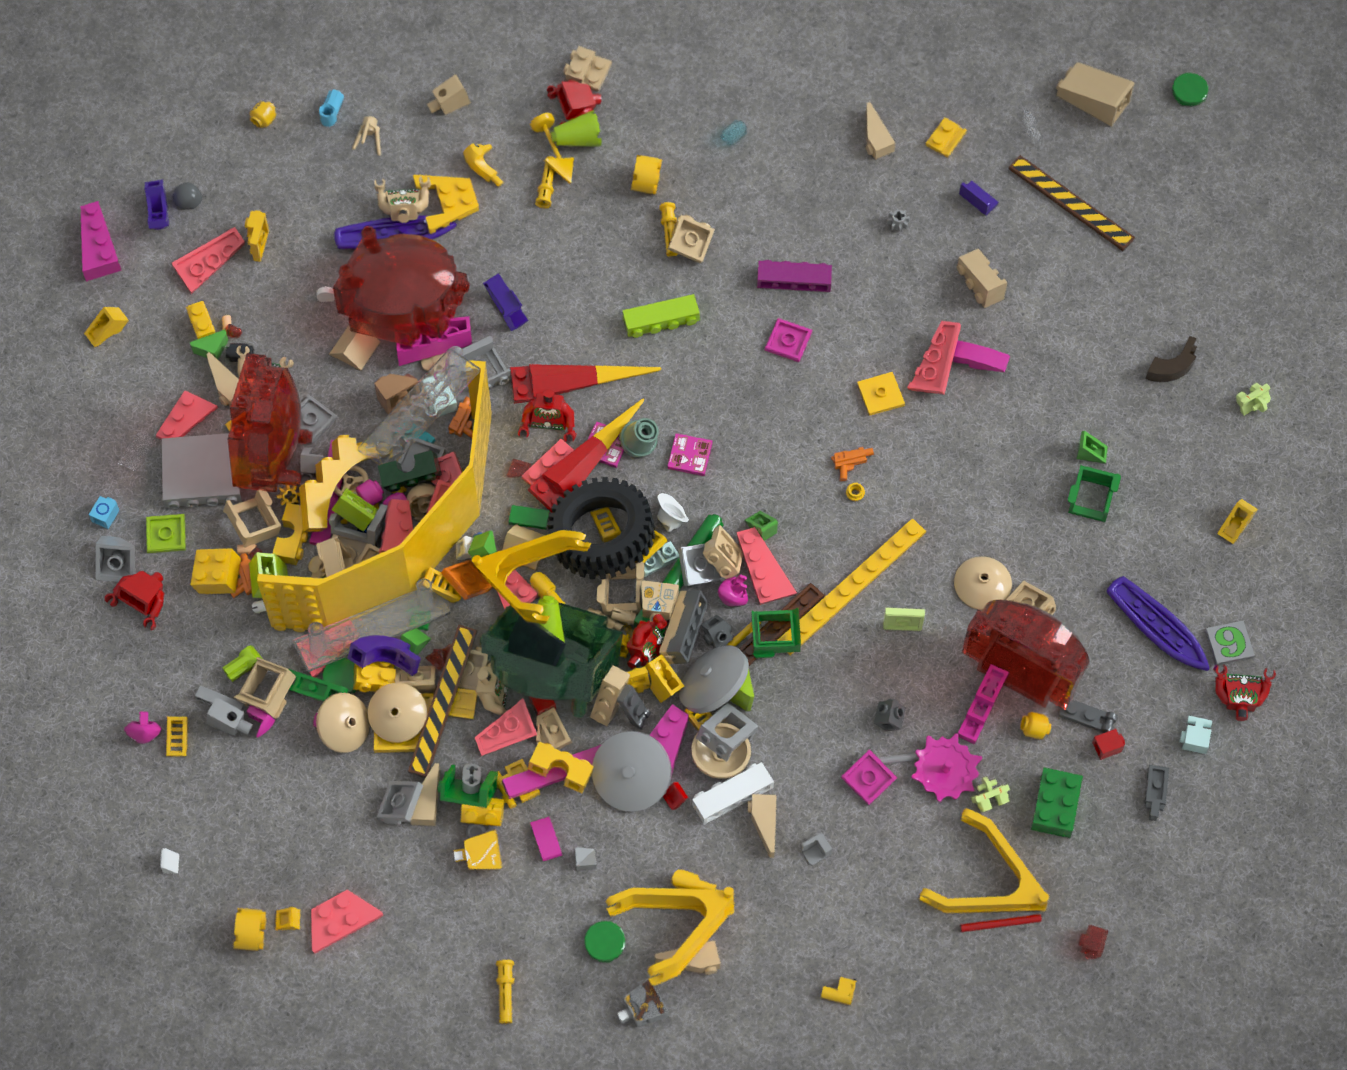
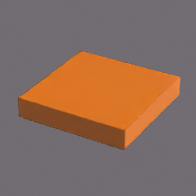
(466, 579)

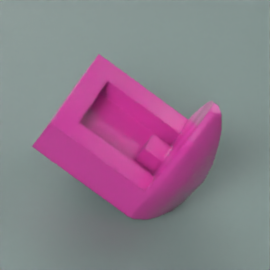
(261, 717)

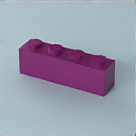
(794, 276)

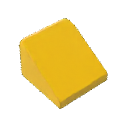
(288, 919)

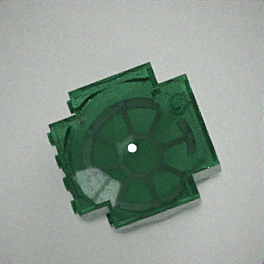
(580, 670)

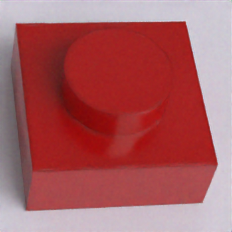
(675, 795)

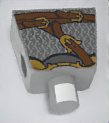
(643, 1005)

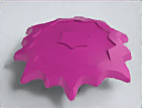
(946, 767)

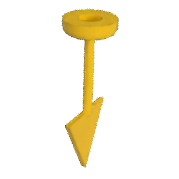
(562, 166)

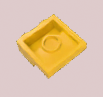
(257, 233)
(373, 676)

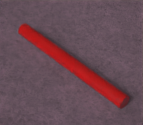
(1000, 923)

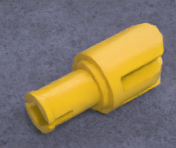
(544, 586)
(687, 880)

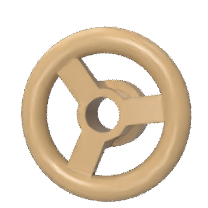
(353, 480)

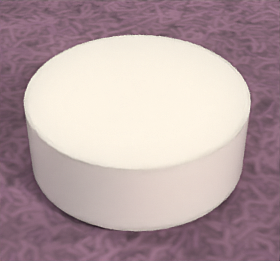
(325, 294)

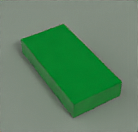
(529, 517)

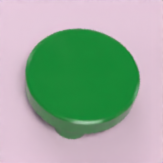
(1190, 89)
(340, 673)
(604, 941)

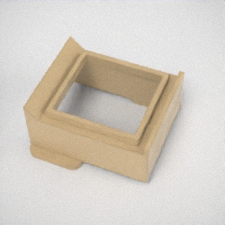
(262, 502)
(334, 556)
(603, 590)
(275, 700)

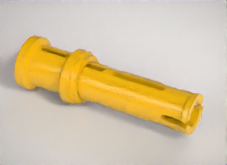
(546, 184)
(668, 221)
(505, 981)

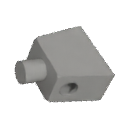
(218, 718)

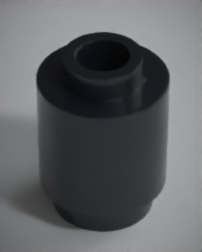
(231, 352)

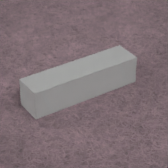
(207, 696)

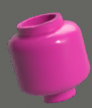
(370, 491)

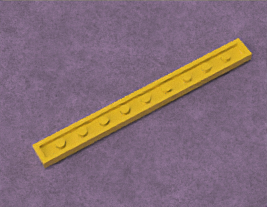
(857, 581)

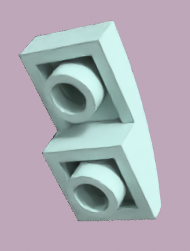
(664, 556)

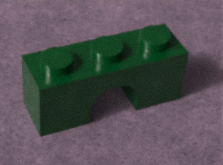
(425, 468)

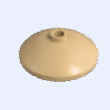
(979, 592)
(410, 716)
(334, 724)
(717, 767)

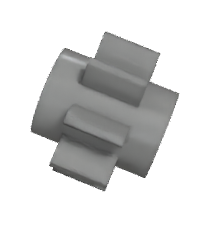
(898, 220)

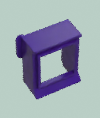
(506, 302)

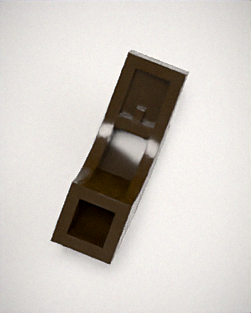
(1172, 369)

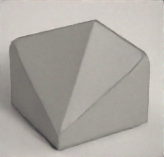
(585, 858)

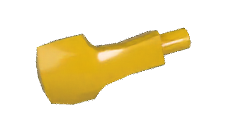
(474, 158)

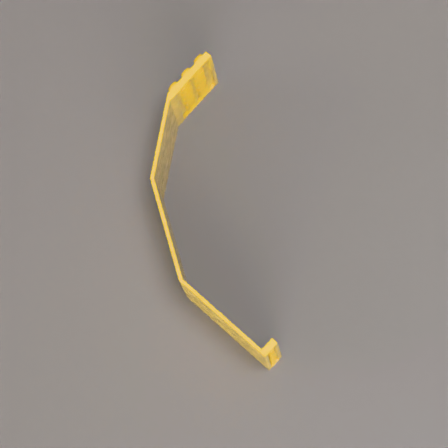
(302, 600)

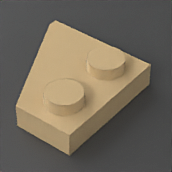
(551, 730)

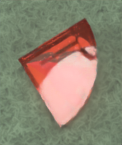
(518, 468)

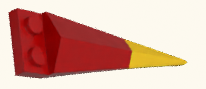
(536, 378)
(578, 463)

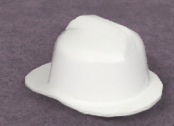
(670, 513)

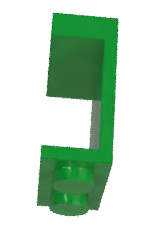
(451, 789)

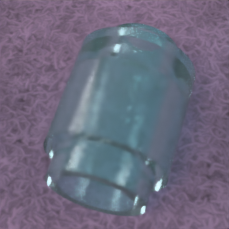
(734, 132)

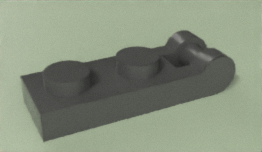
(633, 706)
(1088, 716)

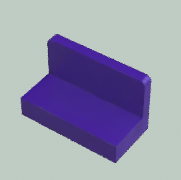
(978, 197)

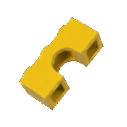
(289, 548)
(547, 757)

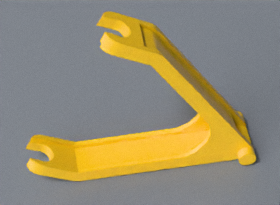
(499, 565)
(1026, 898)
(712, 904)

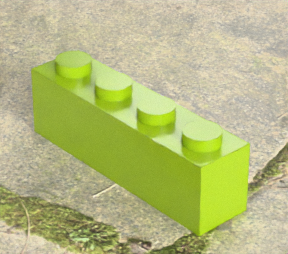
(661, 316)

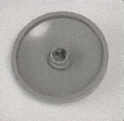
(713, 679)
(631, 771)

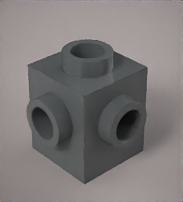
(717, 632)
(890, 715)

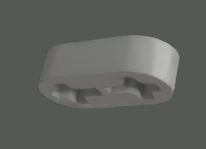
(473, 778)

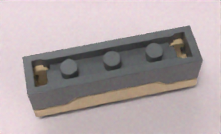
(684, 626)

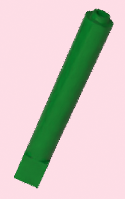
(675, 576)

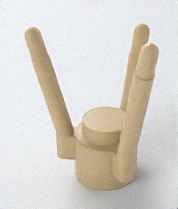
(368, 128)

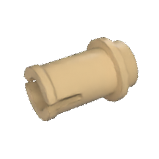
(623, 615)

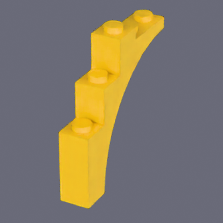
(316, 494)

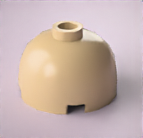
(419, 499)

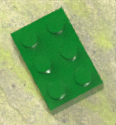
(1056, 802)

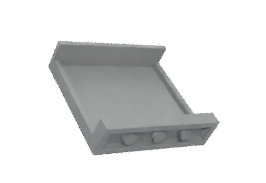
(197, 471)

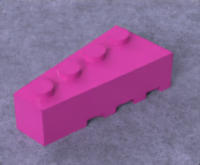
(97, 247)
(428, 346)

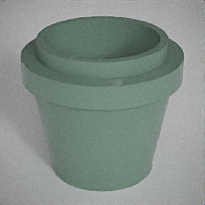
(635, 442)

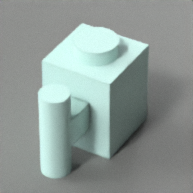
(1196, 737)

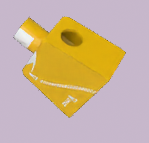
(481, 851)

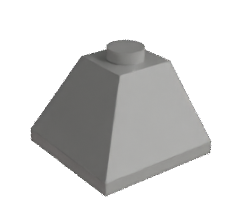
(114, 558)

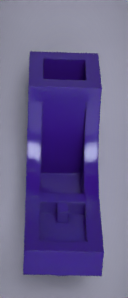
(156, 205)

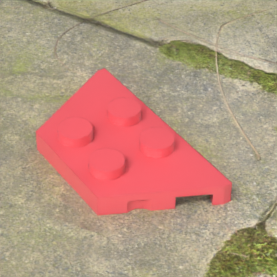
(340, 918)

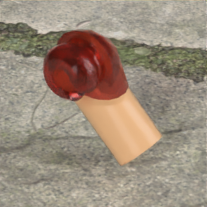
(230, 329)
(250, 550)

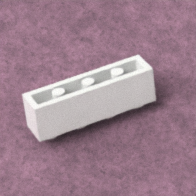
(732, 793)

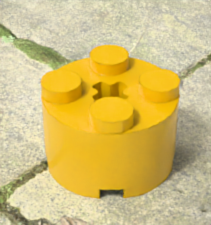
(646, 174)
(248, 929)

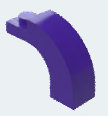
(384, 649)

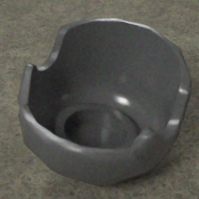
(187, 196)

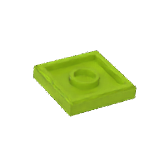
(165, 533)

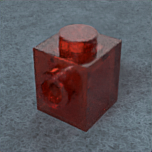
(1093, 941)

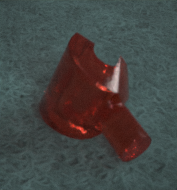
(439, 656)

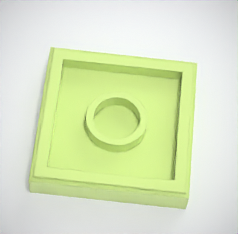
(903, 619)

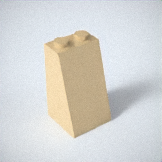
(1096, 92)

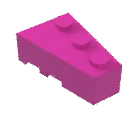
(671, 731)

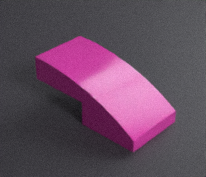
(546, 839)

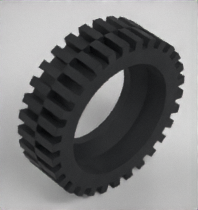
(614, 554)

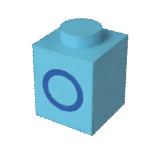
(104, 512)

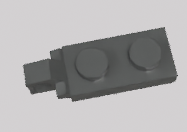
(1156, 790)

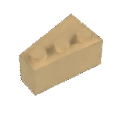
(981, 278)

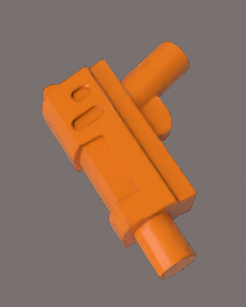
(461, 423)
(847, 459)
(244, 582)

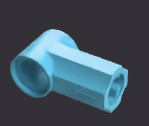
(330, 108)

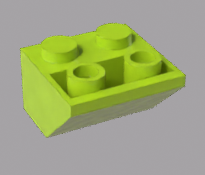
(265, 564)

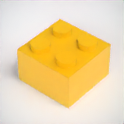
(215, 571)

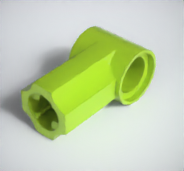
(241, 664)

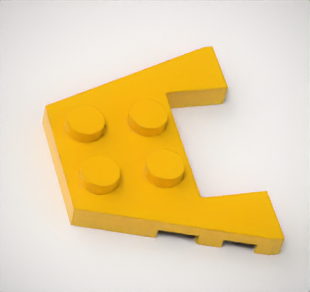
(455, 197)

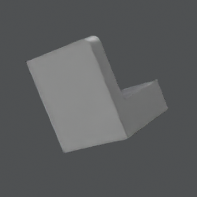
(309, 460)
(816, 849)

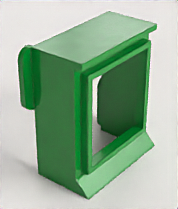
(1097, 477)
(769, 648)

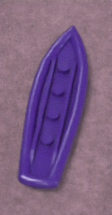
(350, 236)
(1157, 623)

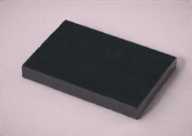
(535, 642)

